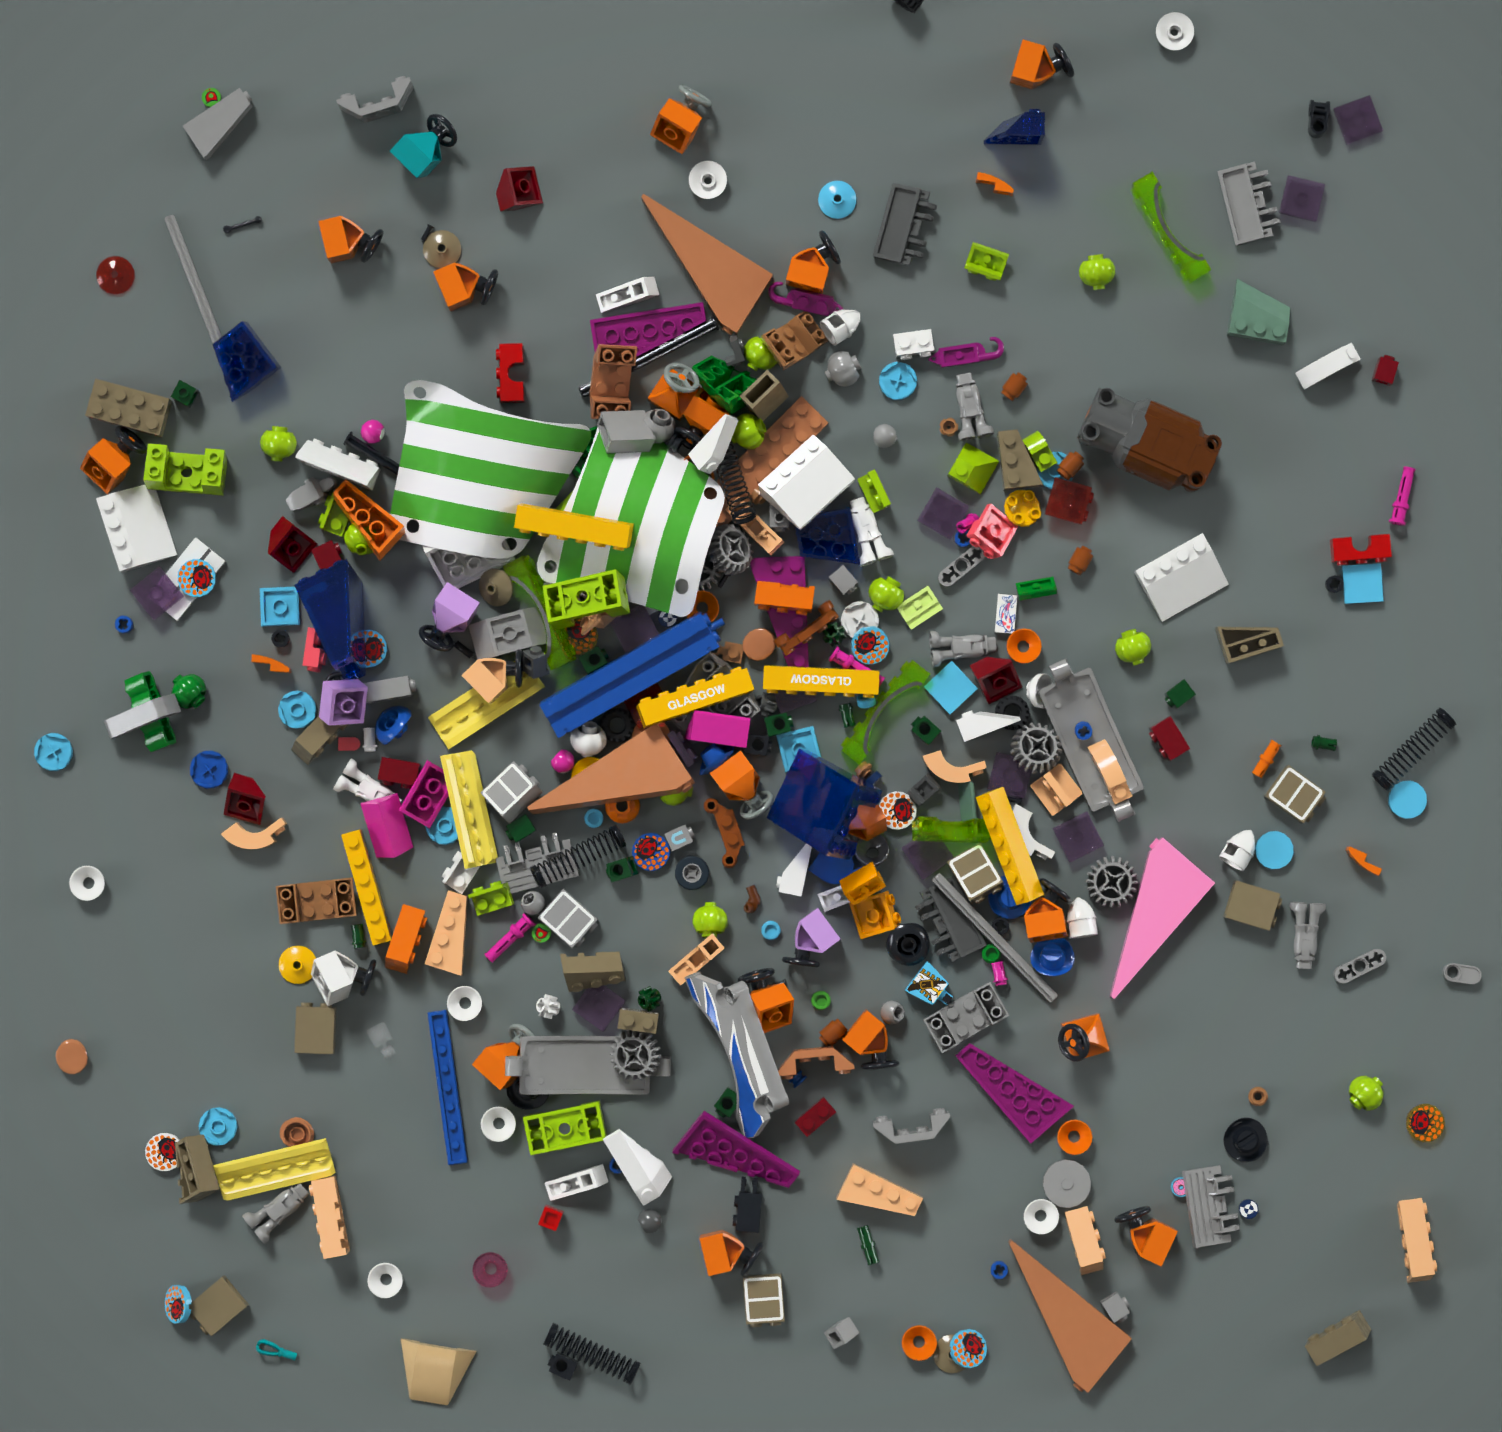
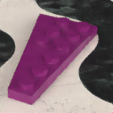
(785, 571)

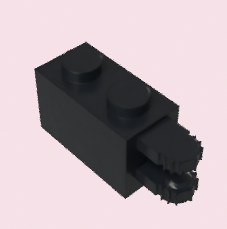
(748, 1208)

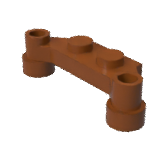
(828, 614)
(729, 830)

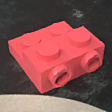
(992, 532)
(313, 656)

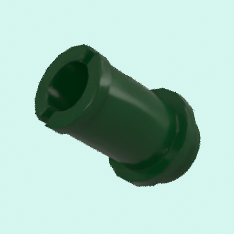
(847, 715)
(1323, 743)
(358, 936)

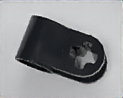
(1318, 114)

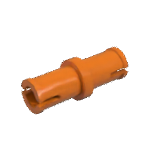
(1266, 759)

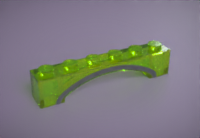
(1191, 264)
(558, 649)
(911, 676)

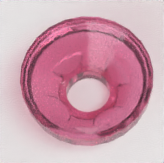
(483, 1277)

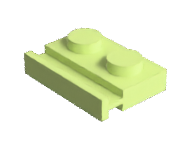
(919, 607)

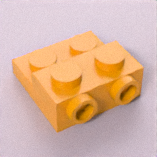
(875, 914)

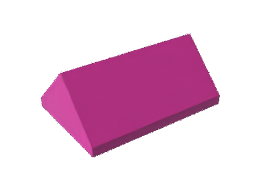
(718, 728)
(426, 795)
(387, 826)

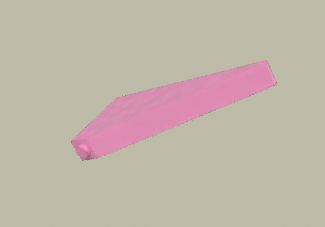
(1164, 898)

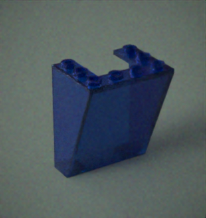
(337, 613)
(820, 804)

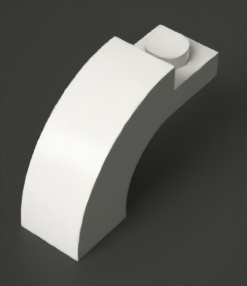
(1327, 365)
(1022, 817)

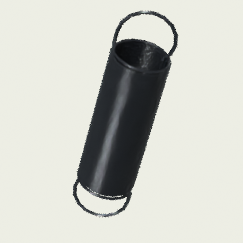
(466, 651)

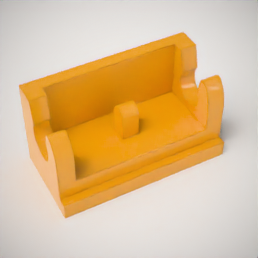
(862, 883)

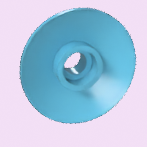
(837, 209)

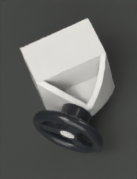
(335, 976)

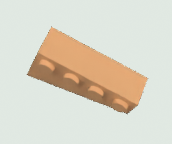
(449, 937)
(875, 1191)
(329, 1217)
(1416, 1240)

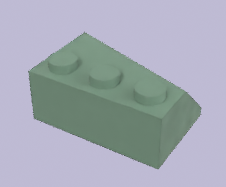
(1257, 316)

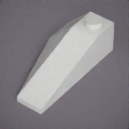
(642, 1170)

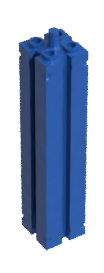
(631, 673)

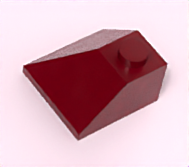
(518, 189)
(289, 544)
(995, 677)
(244, 799)

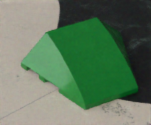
(723, 383)

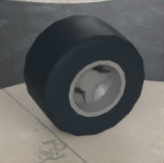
(690, 878)

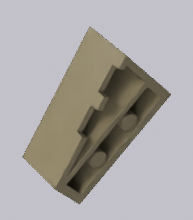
(592, 971)

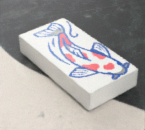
(1005, 613)

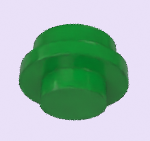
(991, 953)

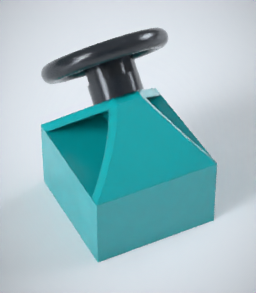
(421, 151)

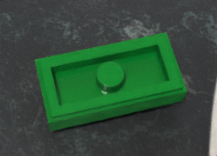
(1036, 588)

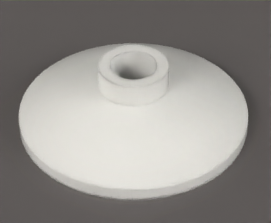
(1178, 22)
(705, 170)

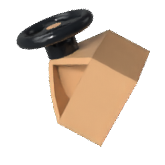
(490, 675)

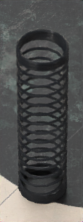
(744, 510)
(1382, 780)
(535, 870)
(629, 1376)

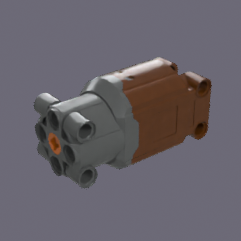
(1150, 440)

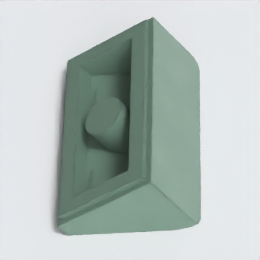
(967, 801)

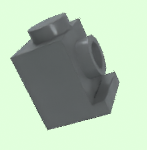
(534, 662)

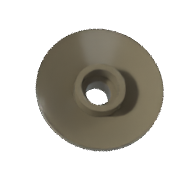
(448, 256)
(502, 587)
(942, 1358)

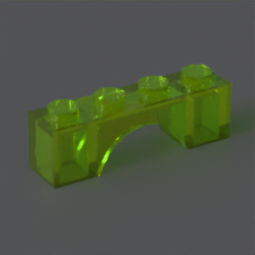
(945, 831)

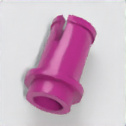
(967, 522)
(999, 973)

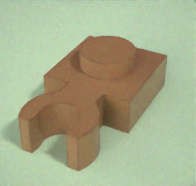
(731, 652)

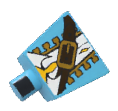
(929, 985)

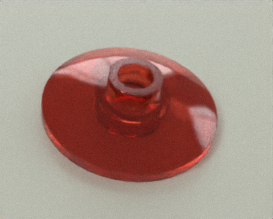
(124, 278)

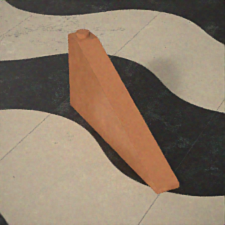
(722, 275)
(633, 771)
(1080, 1331)

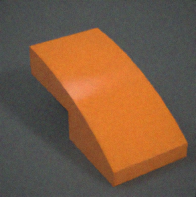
(1000, 186)
(275, 666)
(1359, 857)

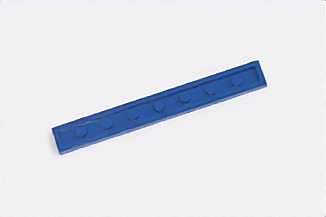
(447, 1087)

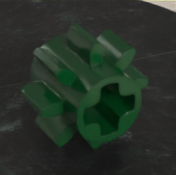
(834, 634)
(649, 998)

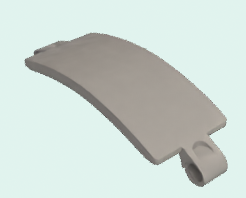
(1079, 699)
(575, 1066)

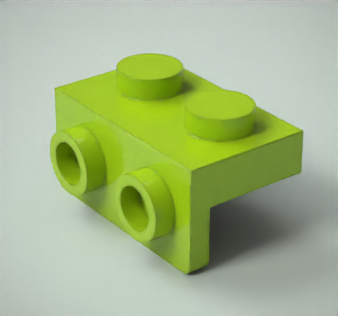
(986, 261)

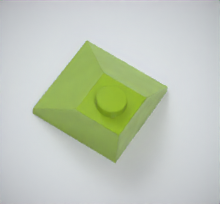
(973, 468)

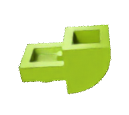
(1039, 451)

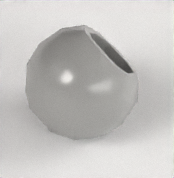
(884, 436)
(532, 902)
(892, 1012)

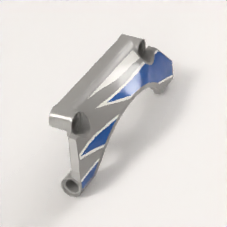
(741, 1033)

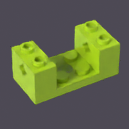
(165, 470)
(605, 594)
(585, 1125)

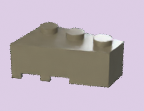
(1015, 462)
(1245, 642)
(314, 739)
(196, 1169)
(1338, 1338)

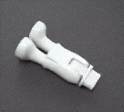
(867, 531)
(368, 787)

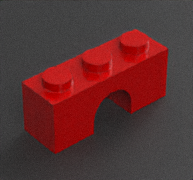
(509, 390)
(1343, 551)

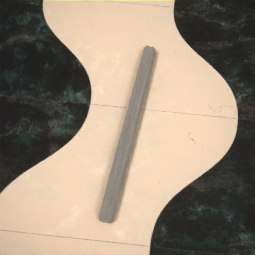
(193, 278)
(994, 937)

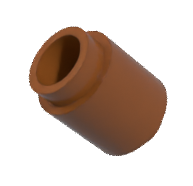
(1014, 386)
(1070, 465)
(1080, 560)
(832, 1032)

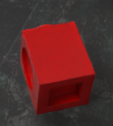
(550, 1217)

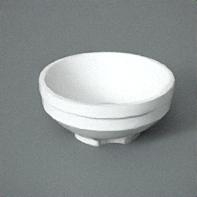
(1033, 687)
(77, 886)
(456, 1010)
(498, 1134)
(1046, 1225)
(375, 1284)

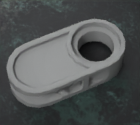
(1466, 973)

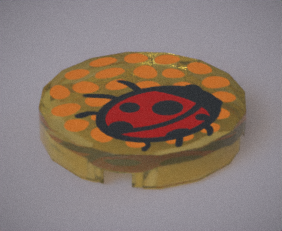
(581, 642)
(1425, 1122)

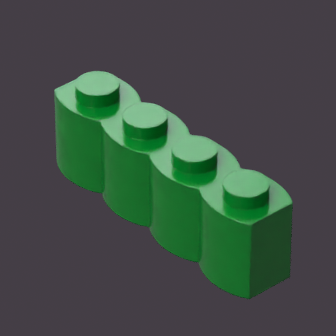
(141, 690)

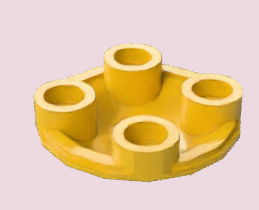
(1022, 508)

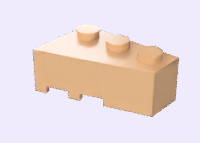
(1085, 1240)

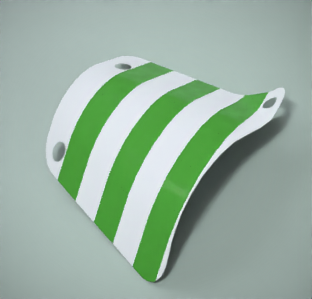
(472, 467)
(669, 529)

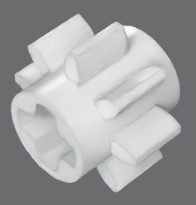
(548, 1006)

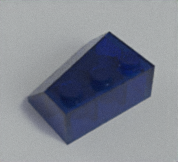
(1020, 130)
(244, 360)
(829, 537)

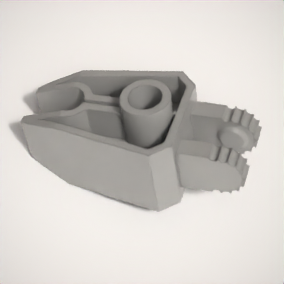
(311, 493)

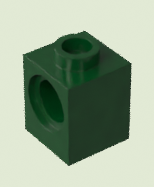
(184, 393)
(584, 659)
(1179, 694)
(934, 730)
(772, 731)
(520, 828)
(628, 865)
(728, 1093)

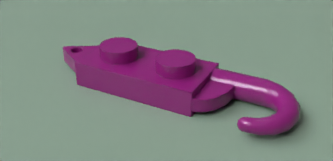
(805, 300)
(966, 354)

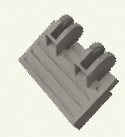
(1243, 203)
(519, 873)
(1205, 1206)

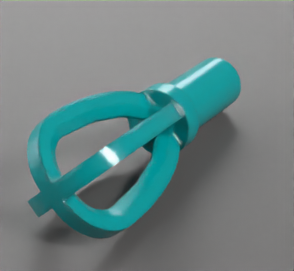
(281, 1351)

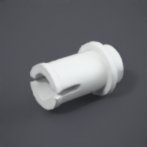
(369, 740)

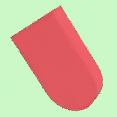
(348, 743)

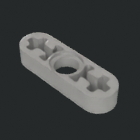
(947, 571)
(1370, 954)

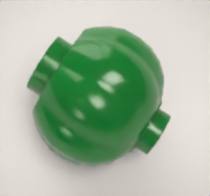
(189, 690)

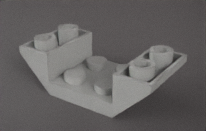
(388, 105)
(508, 633)
(965, 1017)
(937, 1121)

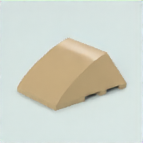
(434, 1370)

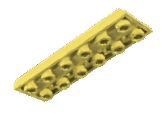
(473, 712)
(469, 809)
(274, 1169)

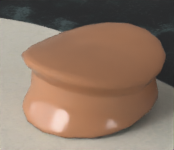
(759, 644)
(71, 1056)
(296, 1132)

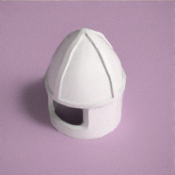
(840, 325)
(1239, 850)
(1081, 920)

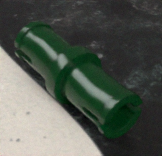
(868, 1245)

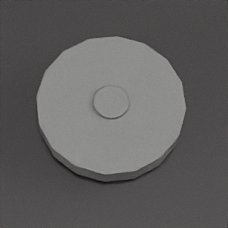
(1066, 1183)

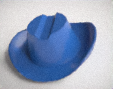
(392, 723)
(713, 757)
(1004, 903)
(1052, 957)

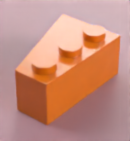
(784, 597)
(405, 939)

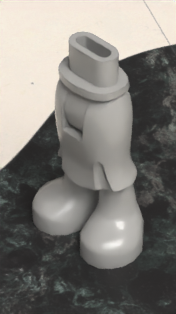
(970, 407)
(961, 647)
(1306, 934)
(278, 1209)

